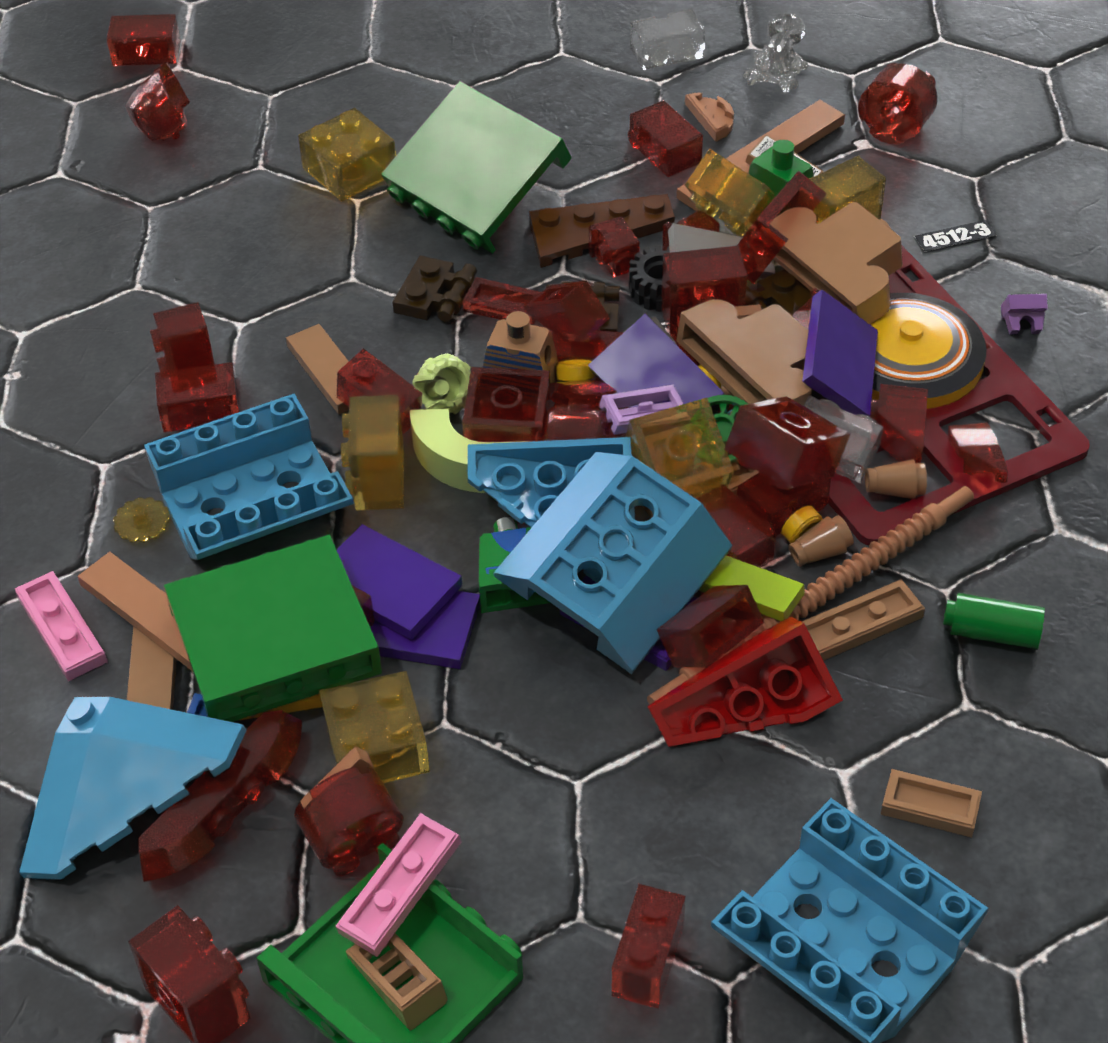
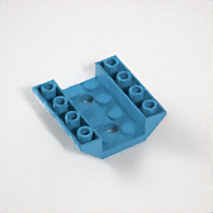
(241, 469)
(644, 566)
(872, 908)

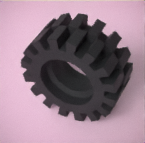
(641, 277)

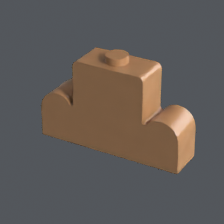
(842, 255)
(749, 356)

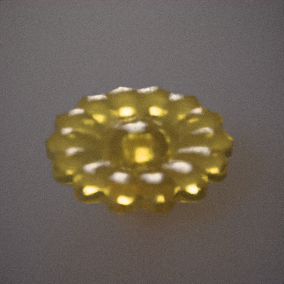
(141, 519)

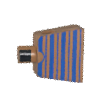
(521, 346)

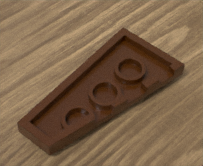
(566, 228)

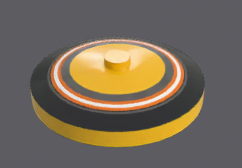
(928, 347)

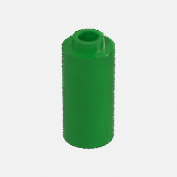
(995, 620)

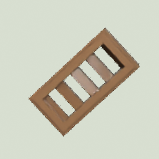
(416, 998)

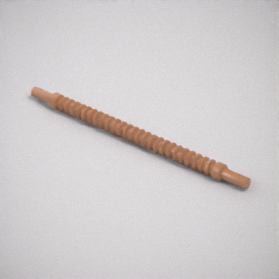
(930, 518)

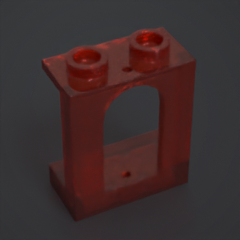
(762, 240)

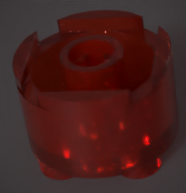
(898, 103)
(349, 819)

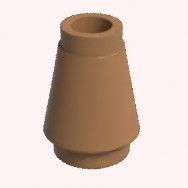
(897, 479)
(822, 541)

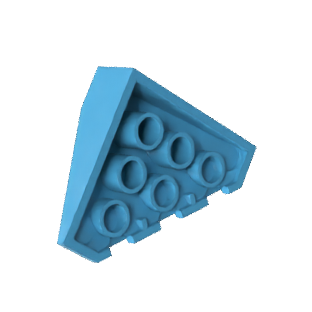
(533, 474)
(112, 766)

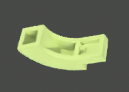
(441, 447)

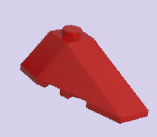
(755, 686)

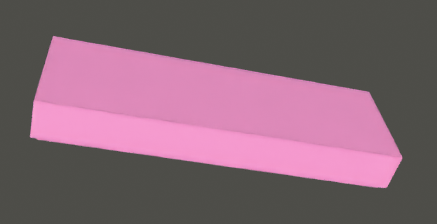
(61, 626)
(398, 884)

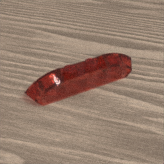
(208, 811)

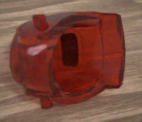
(159, 105)

